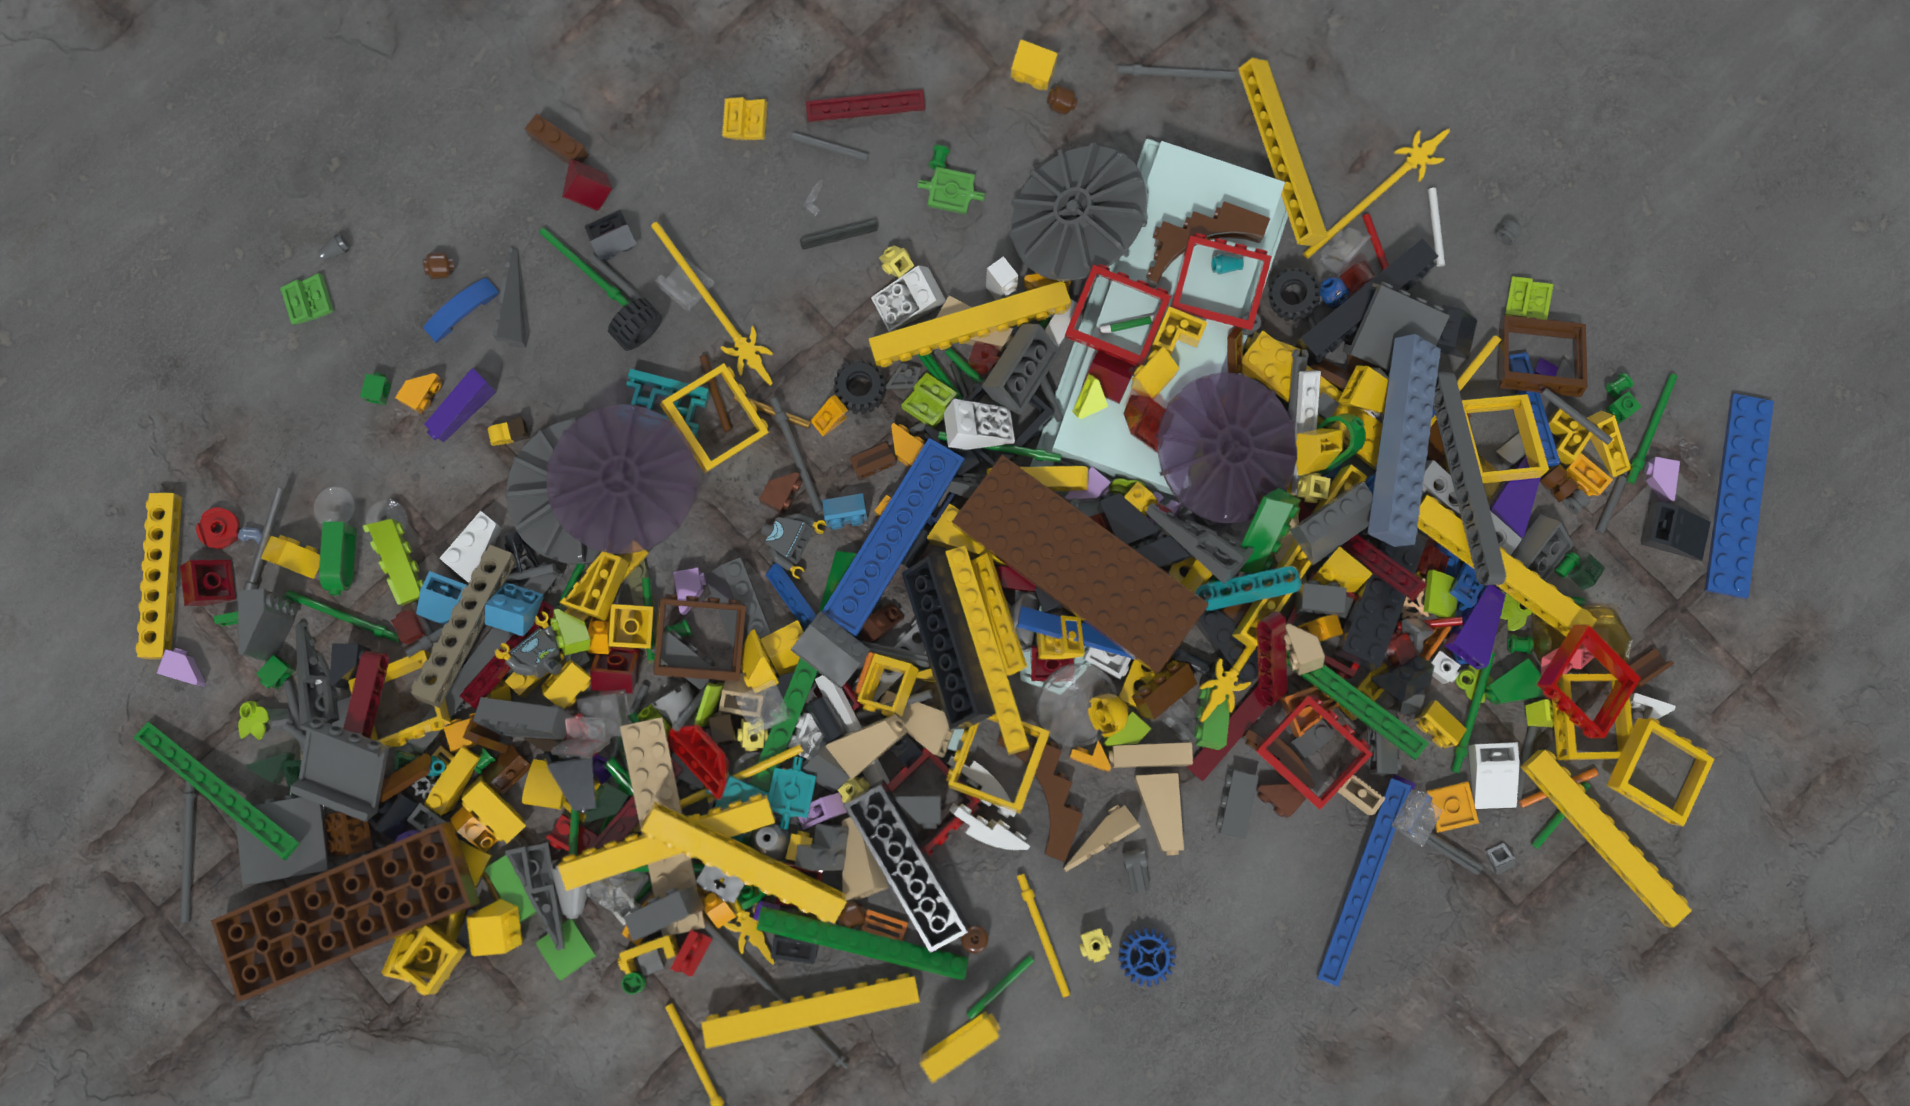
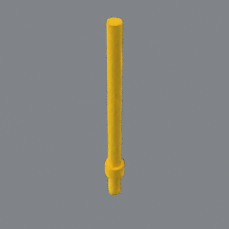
(1028, 896)
(715, 1099)

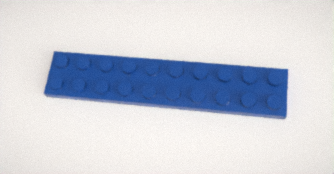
(1739, 496)
(893, 536)

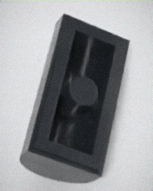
(916, 550)
(826, 719)

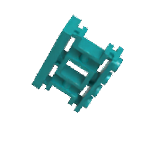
(668, 388)

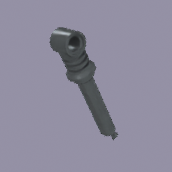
(1298, 364)

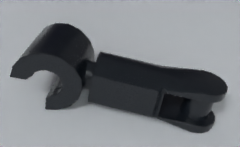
(1198, 664)

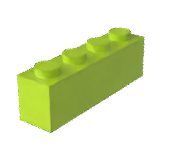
(396, 560)

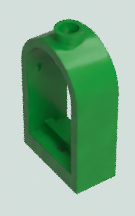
(1357, 434)
(337, 557)

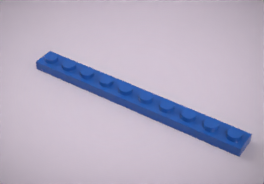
(1363, 884)

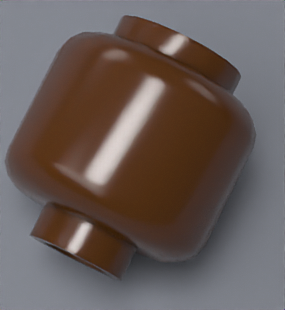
(1061, 100)
(437, 265)
(851, 915)
(982, 941)

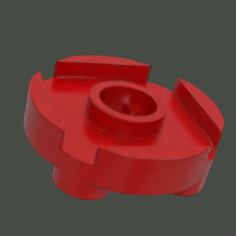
(208, 522)

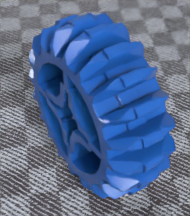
(1154, 950)

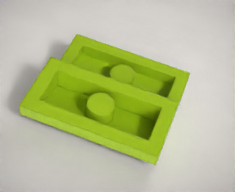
(1529, 298)
(929, 400)
(1437, 595)
(709, 703)

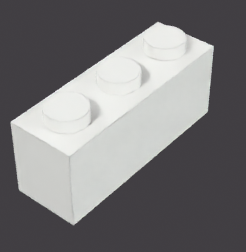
(1001, 279)

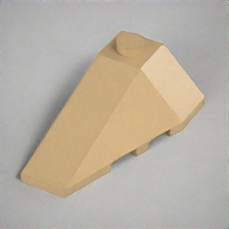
(1111, 829)

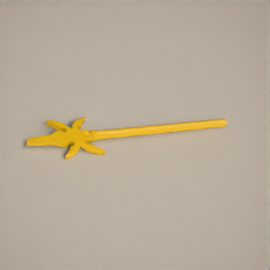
(1418, 156)
(746, 349)
(1225, 684)
(741, 775)
(748, 927)

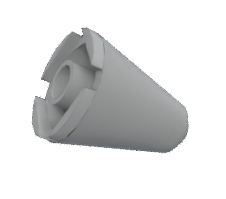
(1030, 601)
(675, 702)
(776, 847)
(570, 901)

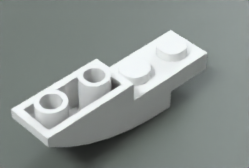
(980, 776)
(993, 833)

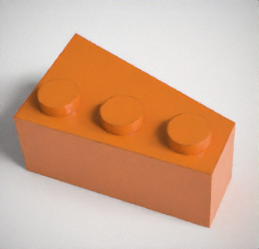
(1308, 716)

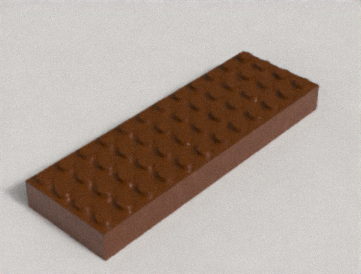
(1080, 564)
(345, 911)

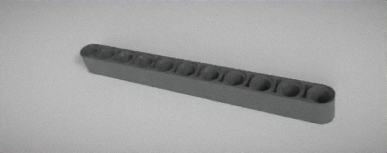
(1467, 482)
(479, 659)

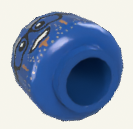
(1334, 292)

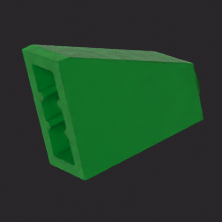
(1515, 684)

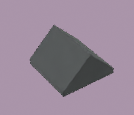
(825, 767)

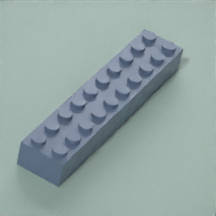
(1404, 441)

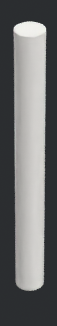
(1436, 226)

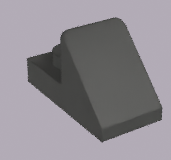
(1417, 632)

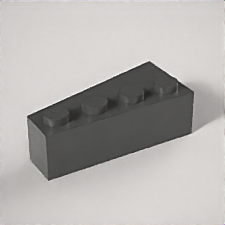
(521, 719)

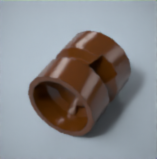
(1559, 483)

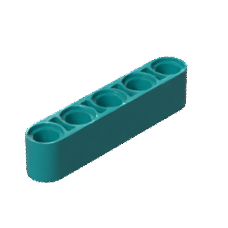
(1257, 592)

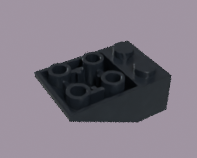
(1676, 531)
(793, 949)

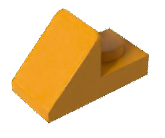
(829, 415)
(1097, 759)

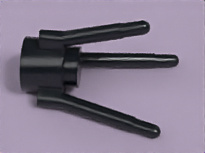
(515, 544)

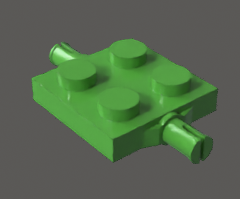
(951, 190)

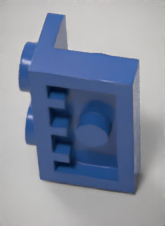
(1466, 587)

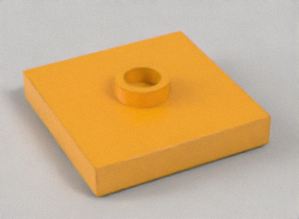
(1456, 806)

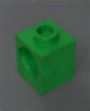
(376, 388)
(1623, 407)
(275, 672)

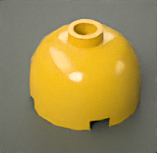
(1108, 714)

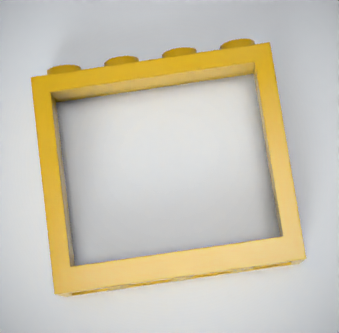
(739, 391)
(1528, 432)
(1565, 728)
(417, 731)
(961, 755)
(1629, 757)
(960, 1046)

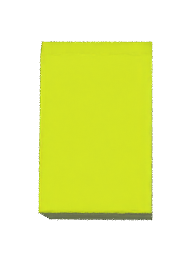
(1090, 398)
(1540, 714)

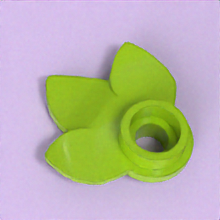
(1123, 486)
(1514, 614)
(1473, 677)
(252, 720)

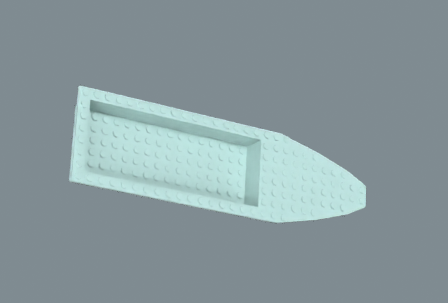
(1177, 186)

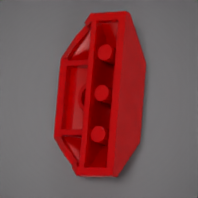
(701, 757)

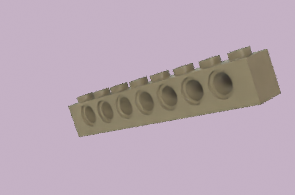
(475, 618)

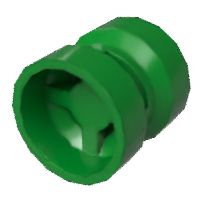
(631, 985)

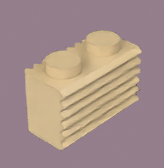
(1361, 795)

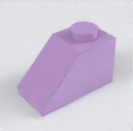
(1662, 477)
(1097, 485)
(688, 583)
(180, 667)
(823, 810)

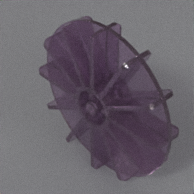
(1226, 446)
(621, 479)

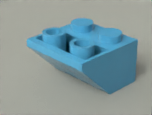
(845, 511)
(439, 597)
(513, 609)

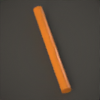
(1540, 795)

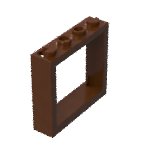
(1534, 382)
(697, 672)

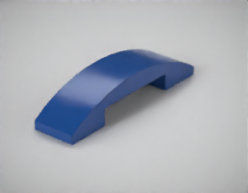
(459, 307)

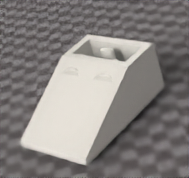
(908, 298)
(977, 425)
(1494, 775)

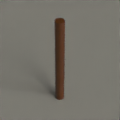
(716, 395)

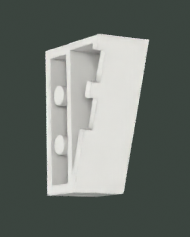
(466, 550)

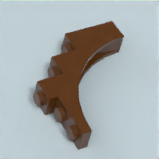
(1227, 222)
(1063, 820)

